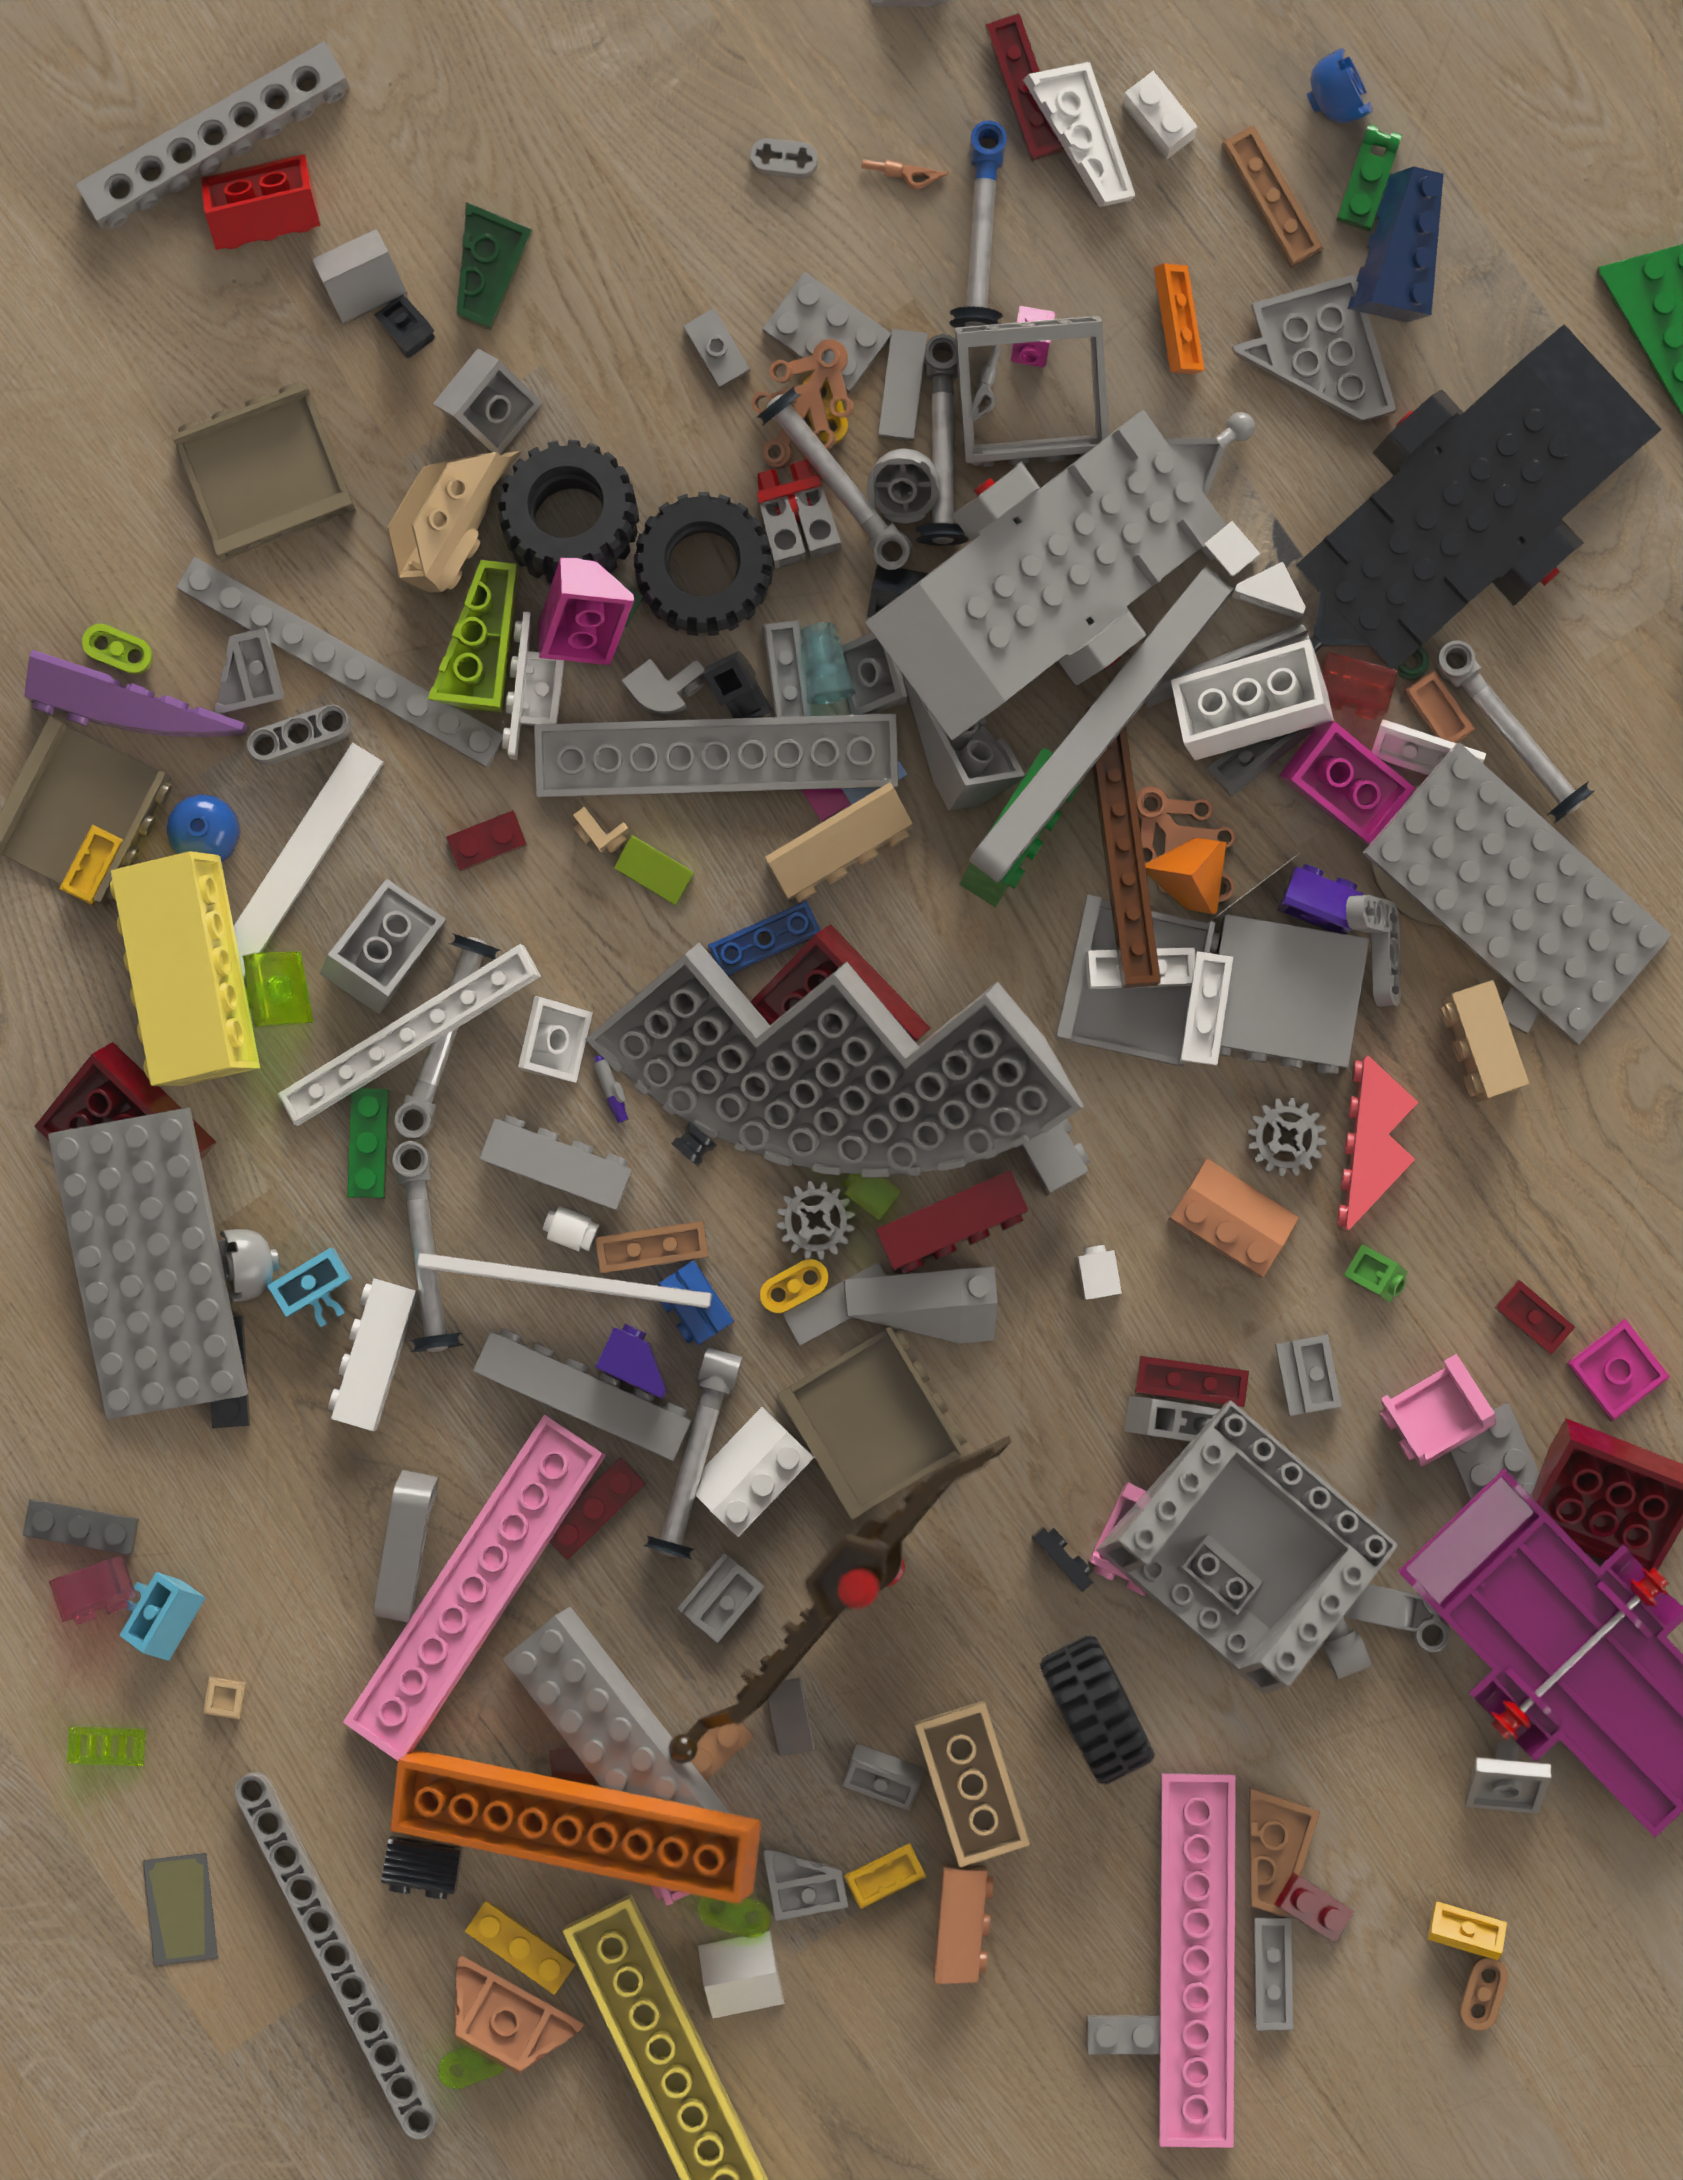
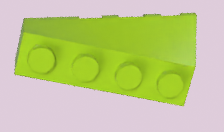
(479, 653)

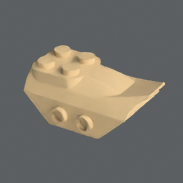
(441, 518)

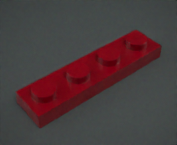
(1015, 62)

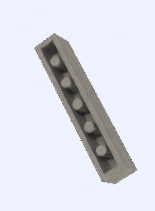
(583, 1395)

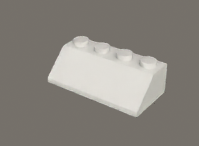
(1251, 700)

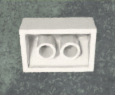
(751, 1471)

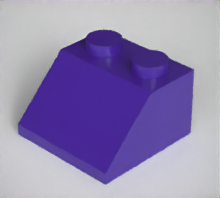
(1317, 899)
(633, 1360)

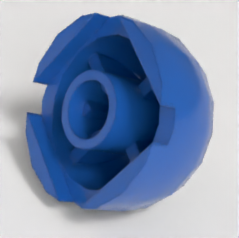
(1338, 89)
(203, 826)

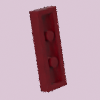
(1191, 1381)
(596, 1507)

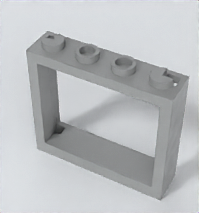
(1032, 331)

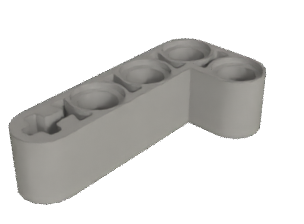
(404, 1545)

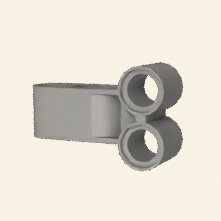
(1400, 1611)

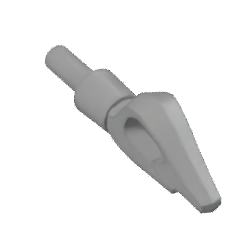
(986, 381)

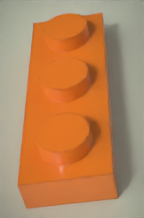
(1179, 318)

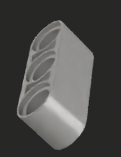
(282, 730)

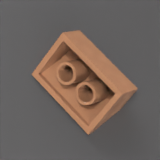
(1233, 1218)
(962, 1924)

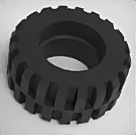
(559, 470)
(696, 516)
(1096, 1710)

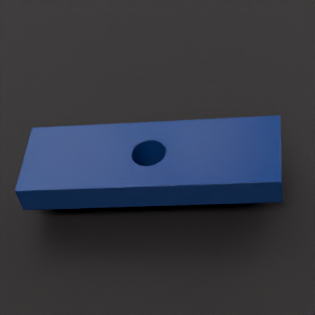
(786, 929)

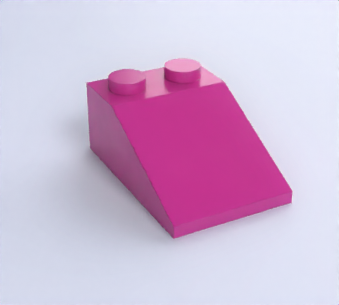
(1346, 781)

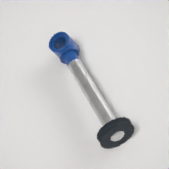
(986, 164)

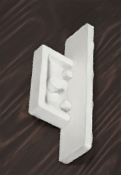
(536, 688)

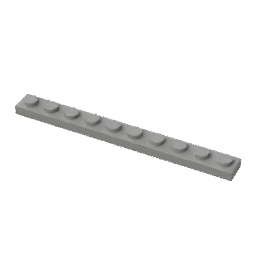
(340, 662)

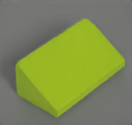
(654, 870)

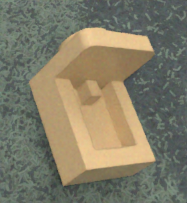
(589, 831)

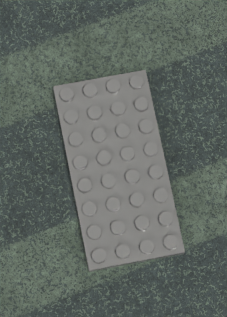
(1517, 893)
(148, 1263)

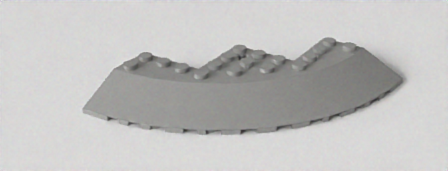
(832, 1088)

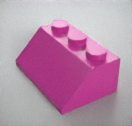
(583, 613)

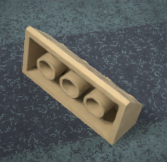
(839, 843)

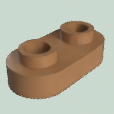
(1483, 1992)

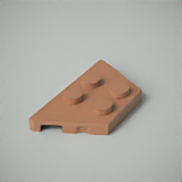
(505, 2019)

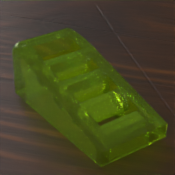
(90, 1758)

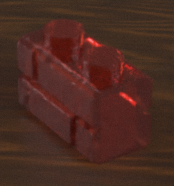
(1358, 685)

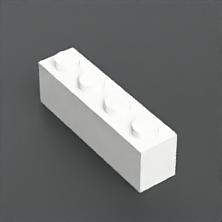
(374, 1355)

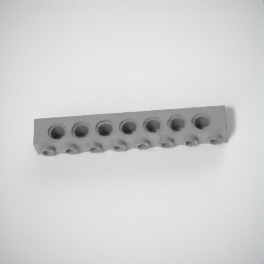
(193, 133)

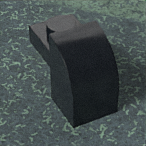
(735, 684)

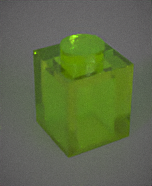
(871, 1194)

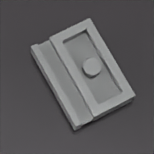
(1308, 1375)
(721, 1597)

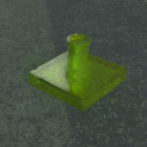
(277, 989)

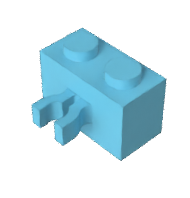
(310, 1283)
(161, 1615)

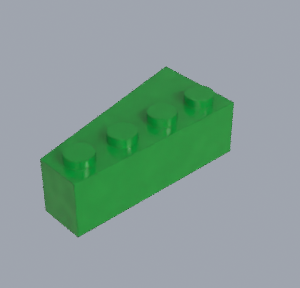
(980, 883)

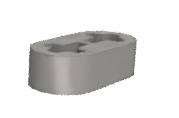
(784, 149)

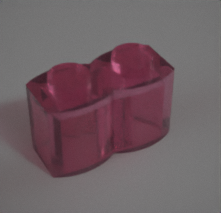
(92, 1589)

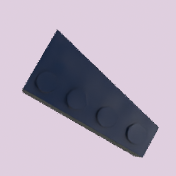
(1403, 249)

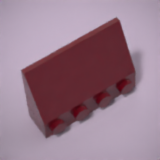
(814, 964)
(110, 1090)
(1611, 1494)

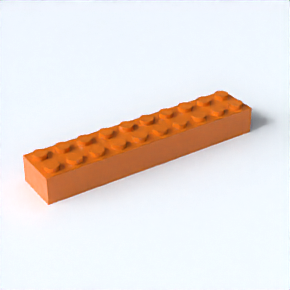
(576, 1825)

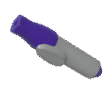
(613, 1090)

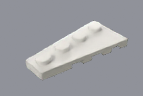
(1081, 123)

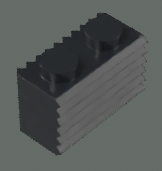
(421, 1866)

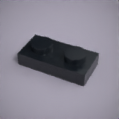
(1074, 1568)

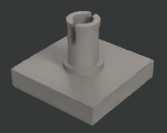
(1507, 1783)

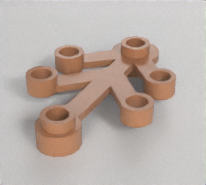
(811, 397)
(1176, 834)

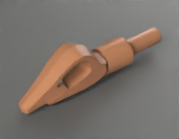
(897, 169)

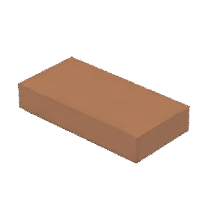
(1439, 709)

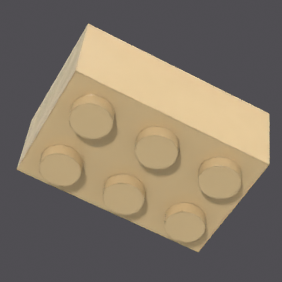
(1484, 1041)

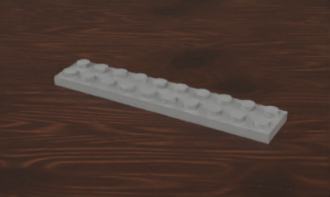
(716, 755)

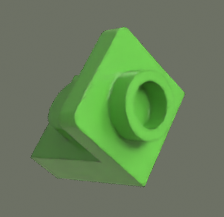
(1377, 1273)

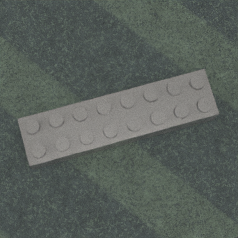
(603, 1715)

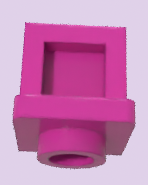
(1032, 352)

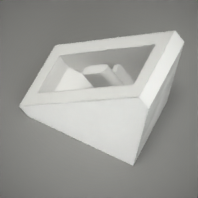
(1273, 591)

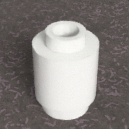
(570, 1229)

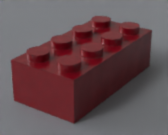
(951, 1221)

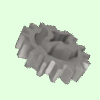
(1297, 1151)
(825, 1206)

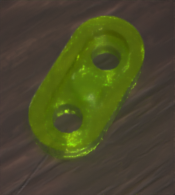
(733, 1916)
(473, 2065)

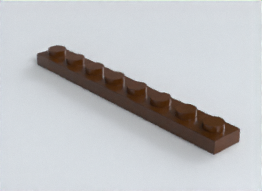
(1125, 866)

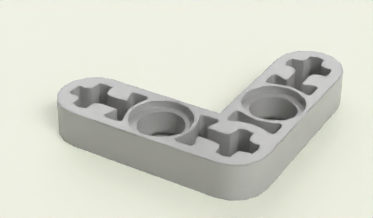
(1380, 919)

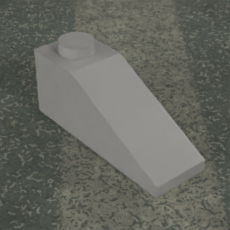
(1166, 1418)

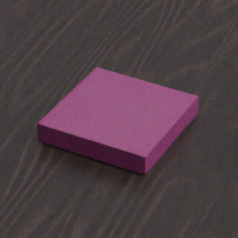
(1618, 1370)

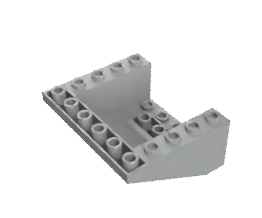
(1248, 1549)

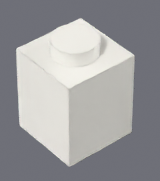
(1098, 1273)

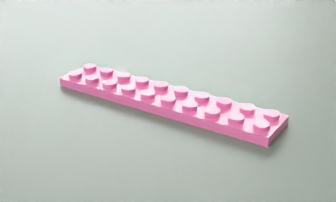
(474, 1588)
(1197, 1960)

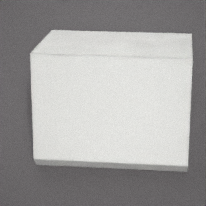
(555, 1040)
(740, 1975)

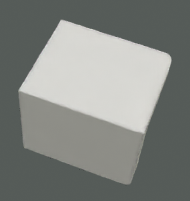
(1231, 549)

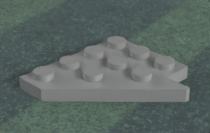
(1322, 349)

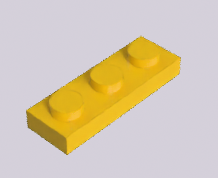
(520, 1947)

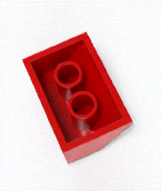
(260, 202)

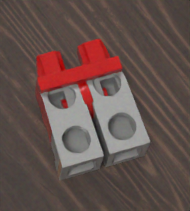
(794, 503)

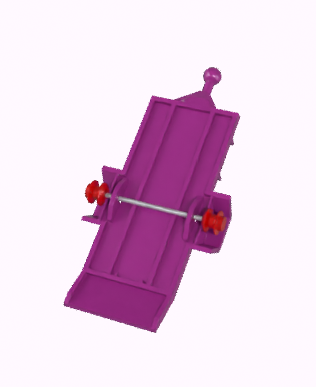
(1567, 1642)

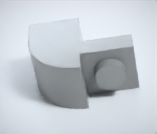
(660, 696)

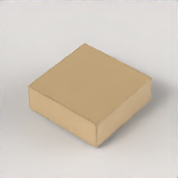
(224, 1698)

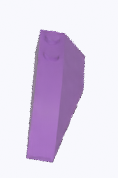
(102, 700)

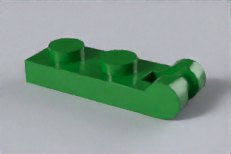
(1368, 179)

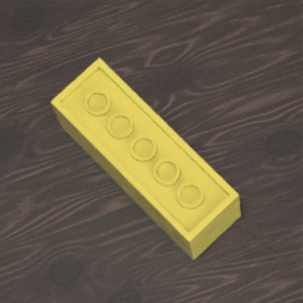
(184, 969)

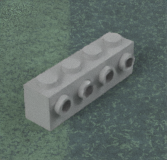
(555, 1163)

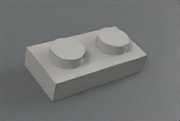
(1123, 2034)

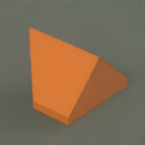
(1191, 873)

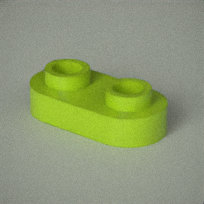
(118, 649)

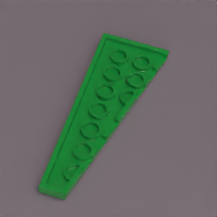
(1651, 300)

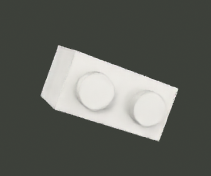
(1159, 115)

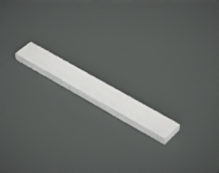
(305, 850)
(409, 1035)
(564, 1280)

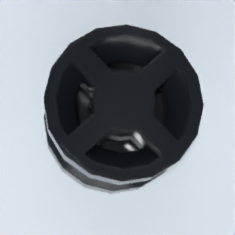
(693, 1144)

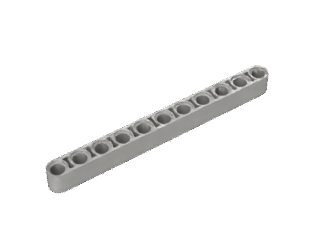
(1101, 725)
(337, 1973)

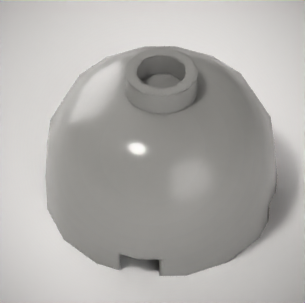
(903, 485)
(247, 1263)

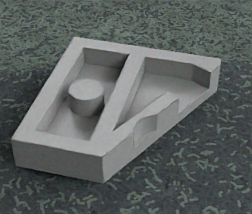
(249, 673)
(802, 1885)

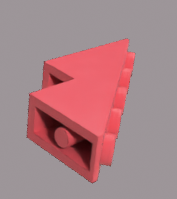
(1374, 1154)

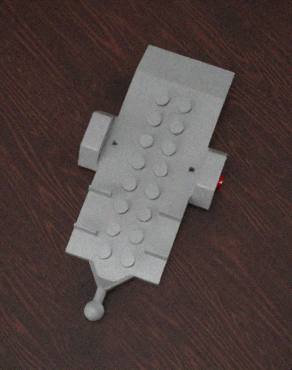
(1074, 560)

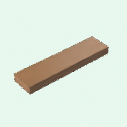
(1272, 196)

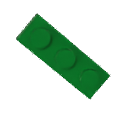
(368, 1143)

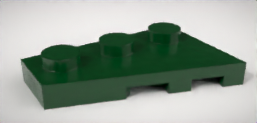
(489, 263)

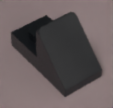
(405, 326)

